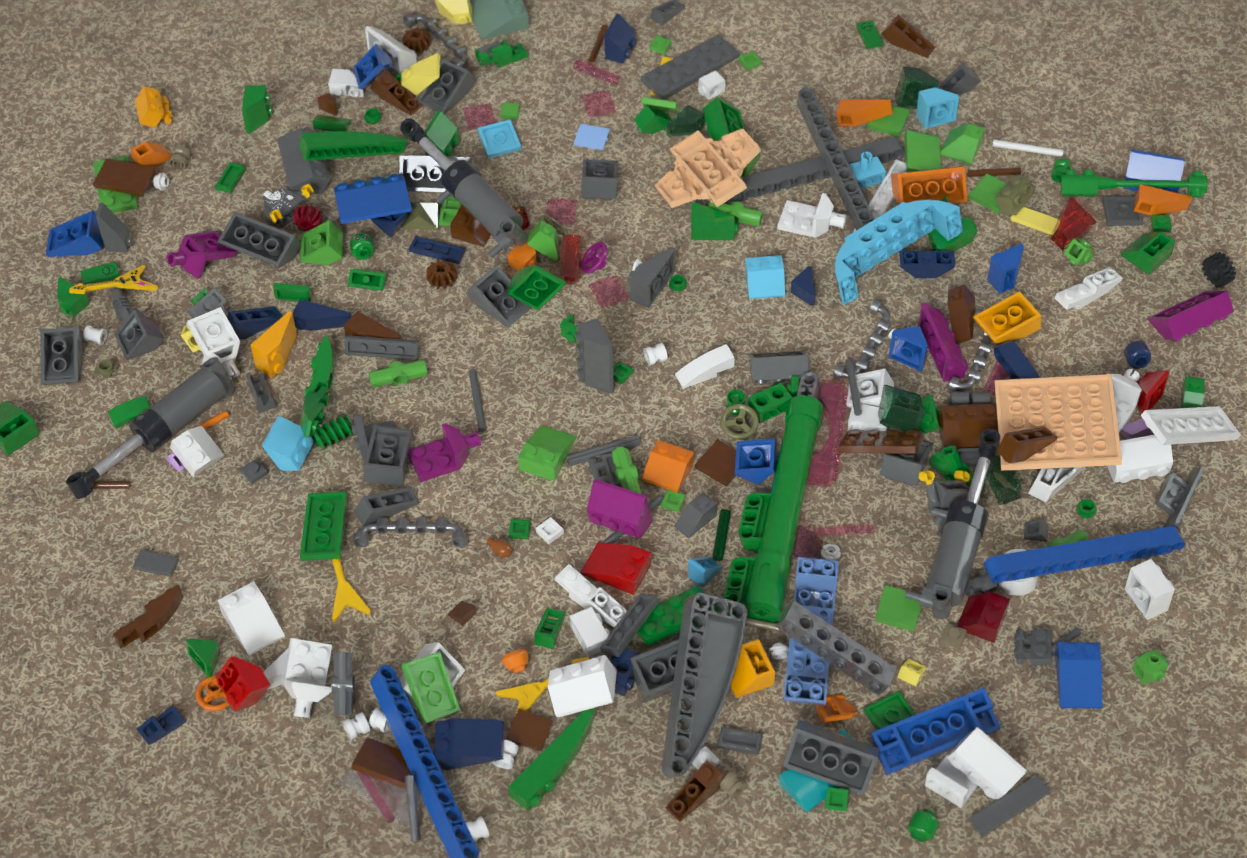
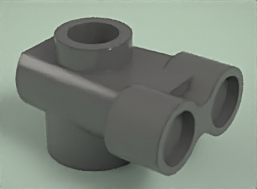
(980, 583)

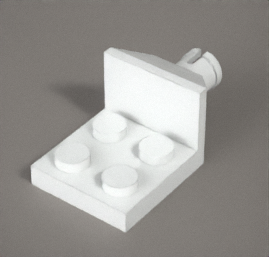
(810, 219)
(216, 339)
(1126, 396)
(306, 673)

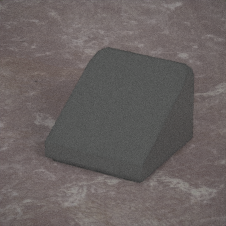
(1036, 530)

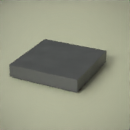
(1120, 212)

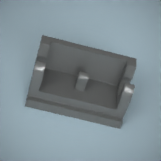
(261, 392)

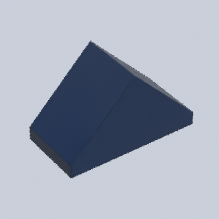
(391, 223)
(803, 286)

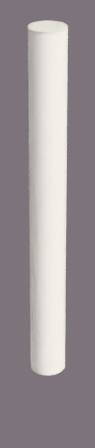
(1028, 148)

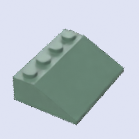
(498, 17)

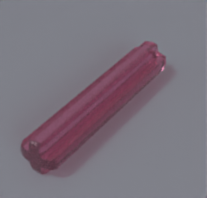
(596, 72)

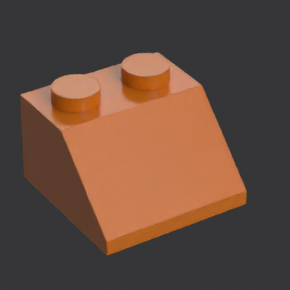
(668, 466)

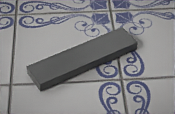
(381, 347)
(629, 625)
(1009, 806)

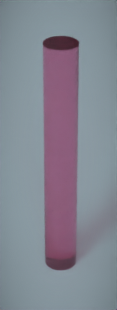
(843, 530)
(376, 797)

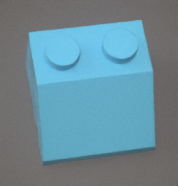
(936, 107)
(765, 277)
(287, 445)

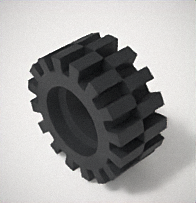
(1219, 269)

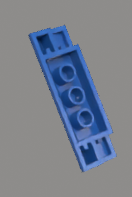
(933, 731)

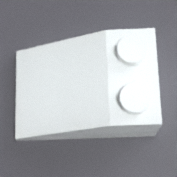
(250, 618)

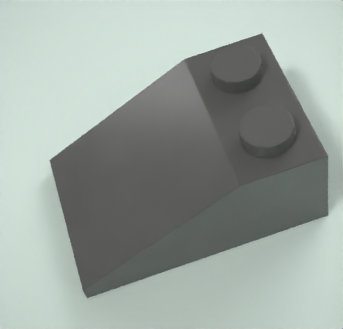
(448, 89)
(599, 179)
(651, 277)
(492, 297)
(61, 355)
(387, 455)
(906, 466)

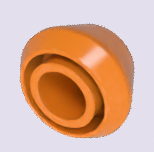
(516, 660)

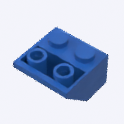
(1005, 268)

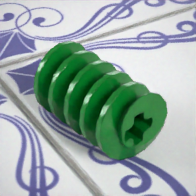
(332, 431)

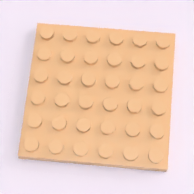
(1071, 407)

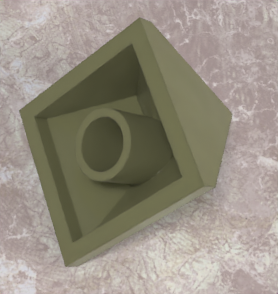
(423, 216)

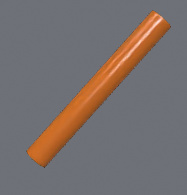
(214, 420)

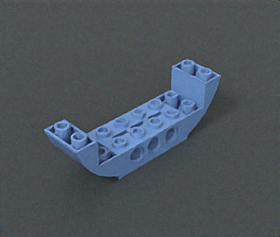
(805, 671)

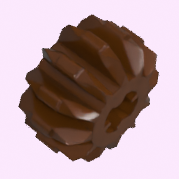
(416, 40)
(441, 274)

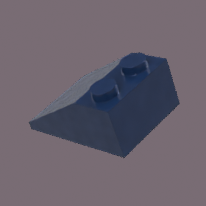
(468, 742)

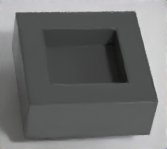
(253, 471)

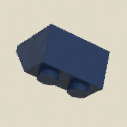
(619, 40)

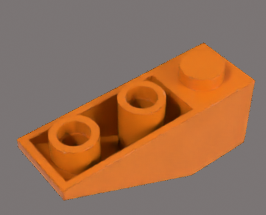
(862, 111)
(1158, 201)

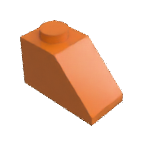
(522, 257)

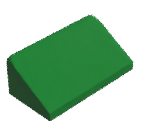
(331, 123)
(367, 279)

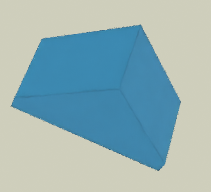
(703, 570)

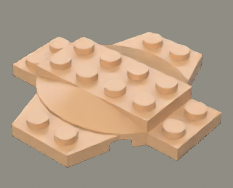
(707, 168)

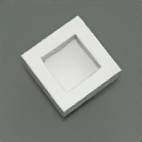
(549, 530)
(703, 755)

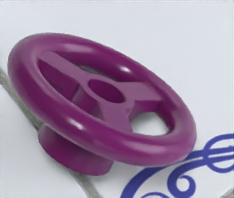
(597, 259)

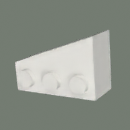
(1052, 480)

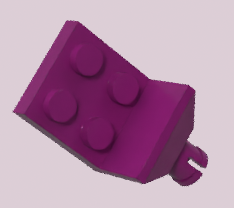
(198, 249)
(444, 454)

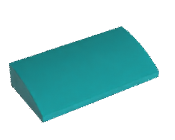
(806, 789)

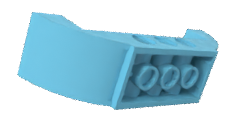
(890, 235)

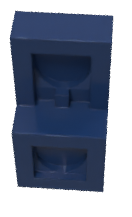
(159, 727)

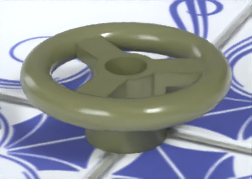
(559, 228)
(733, 423)

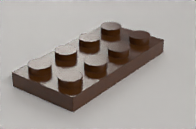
(881, 442)

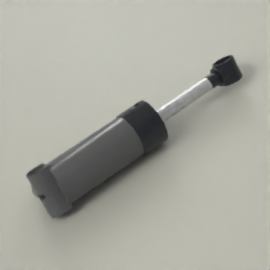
(473, 192)
(163, 420)
(959, 541)

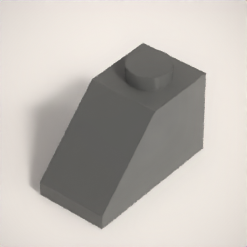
(961, 80)
(696, 515)

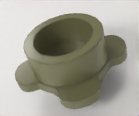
(103, 364)

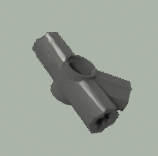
(343, 683)

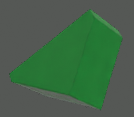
(204, 654)

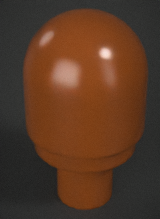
(500, 547)

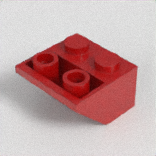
(242, 683)

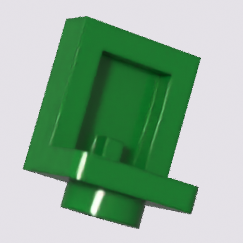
(568, 328)

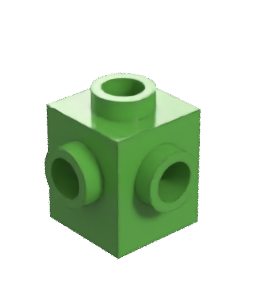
(1079, 252)
(1150, 666)

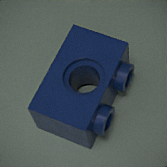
(625, 680)

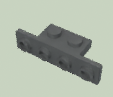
(1176, 495)

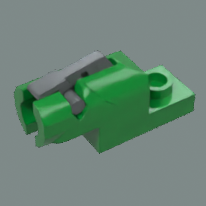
(500, 53)

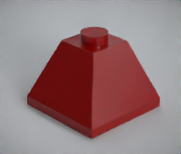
(1152, 388)

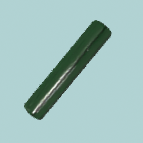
(721, 535)

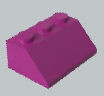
(619, 509)

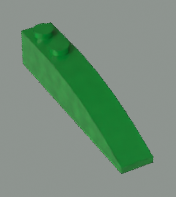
(348, 145)
(551, 763)

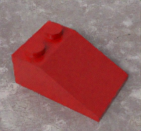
(618, 566)

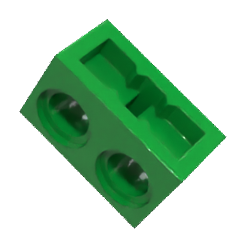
(770, 402)

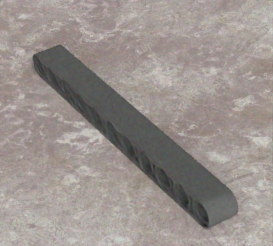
(834, 158)
(812, 169)

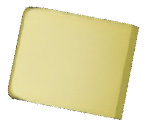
(911, 672)

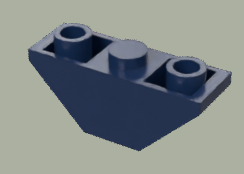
(927, 263)

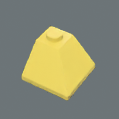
(456, 10)
(421, 74)

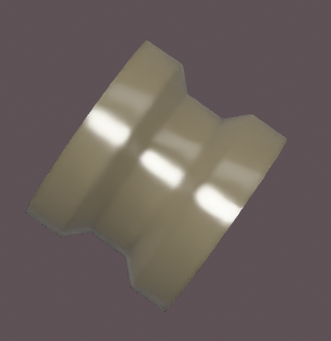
(733, 785)

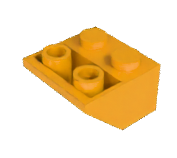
(752, 670)

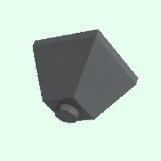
(138, 335)

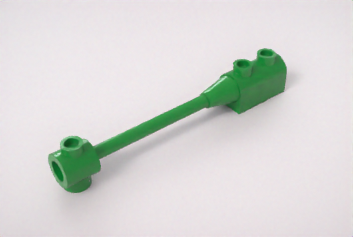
(1089, 183)

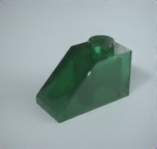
(686, 122)

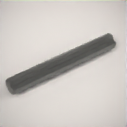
(596, 452)

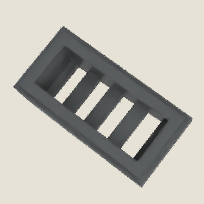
(661, 13)

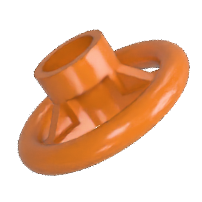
(211, 686)

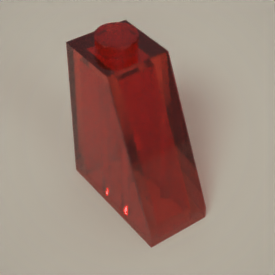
(1072, 224)
(571, 258)

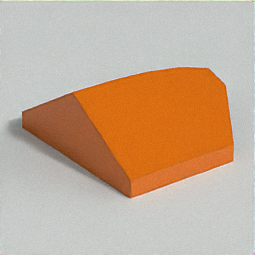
(835, 709)

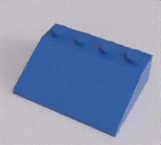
(372, 198)

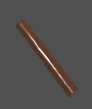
(598, 43)
(994, 172)
(111, 485)

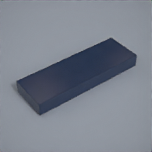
(437, 250)

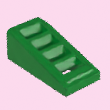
(548, 639)

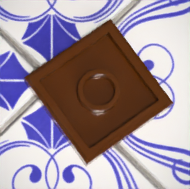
(718, 463)

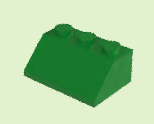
(722, 118)

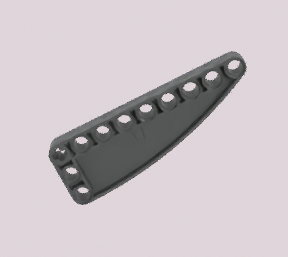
(713, 664)

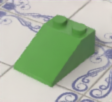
(545, 452)

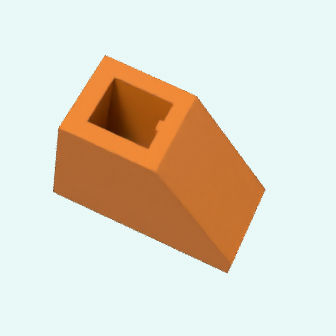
(150, 154)

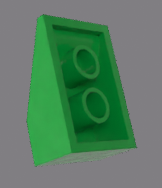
(534, 286)

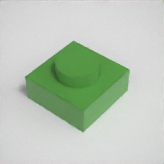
(660, 44)

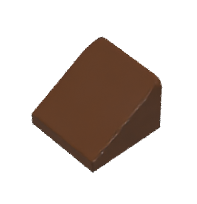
(327, 104)
(462, 612)

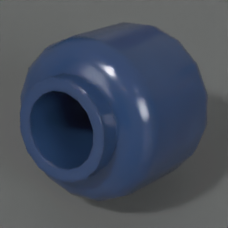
(1137, 355)

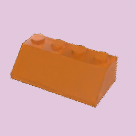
(930, 185)

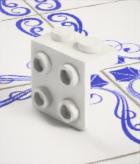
(950, 783)

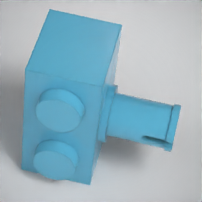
(868, 170)

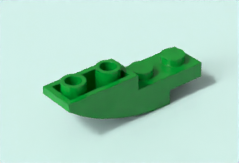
(322, 367)
(313, 409)

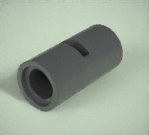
(968, 398)

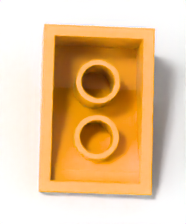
(1009, 319)
(274, 346)

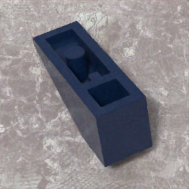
(317, 317)
(252, 321)

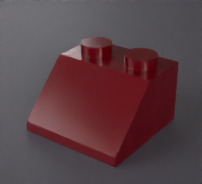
(984, 615)

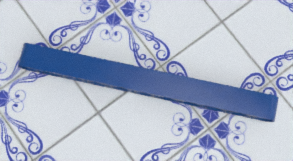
(1083, 554)
(423, 764)

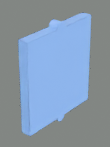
(591, 136)

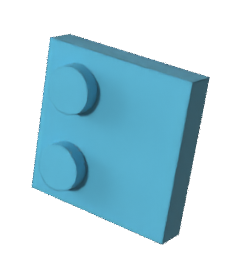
(499, 138)

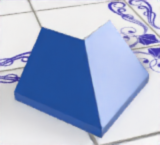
(909, 347)
(756, 459)

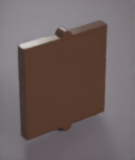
(529, 730)

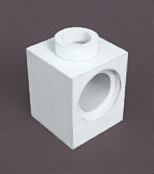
(711, 85)

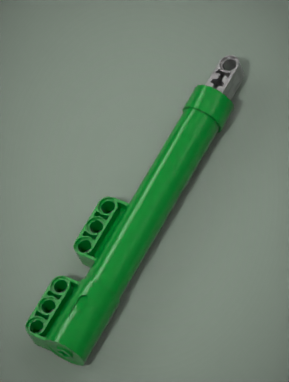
(772, 518)

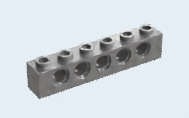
(836, 648)

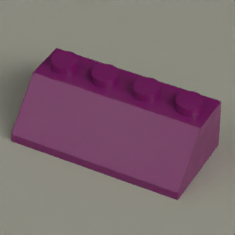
(1192, 314)
(941, 343)

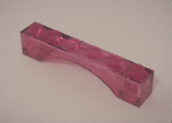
(822, 464)

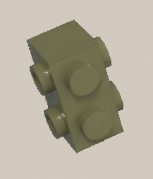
(1014, 195)

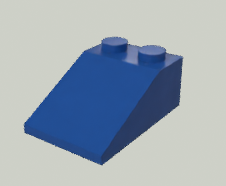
(371, 66)
(75, 237)
(1079, 674)

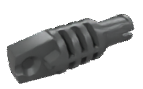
(121, 304)

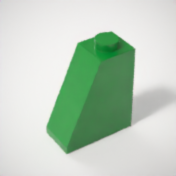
(711, 224)
(940, 243)

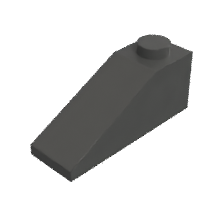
(113, 230)
(384, 505)

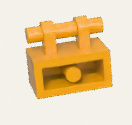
(152, 107)

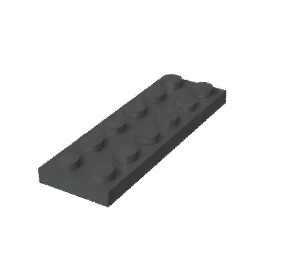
(689, 67)

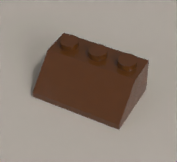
(468, 229)
(963, 424)

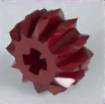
(307, 217)

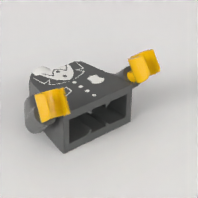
(282, 204)
(943, 493)

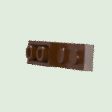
(157, 615)

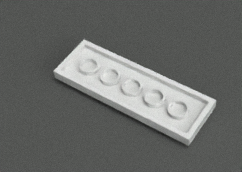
(1190, 425)

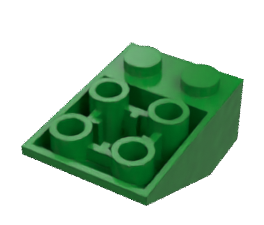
(15, 428)

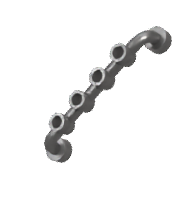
(441, 33)
(876, 339)
(979, 362)
(459, 538)

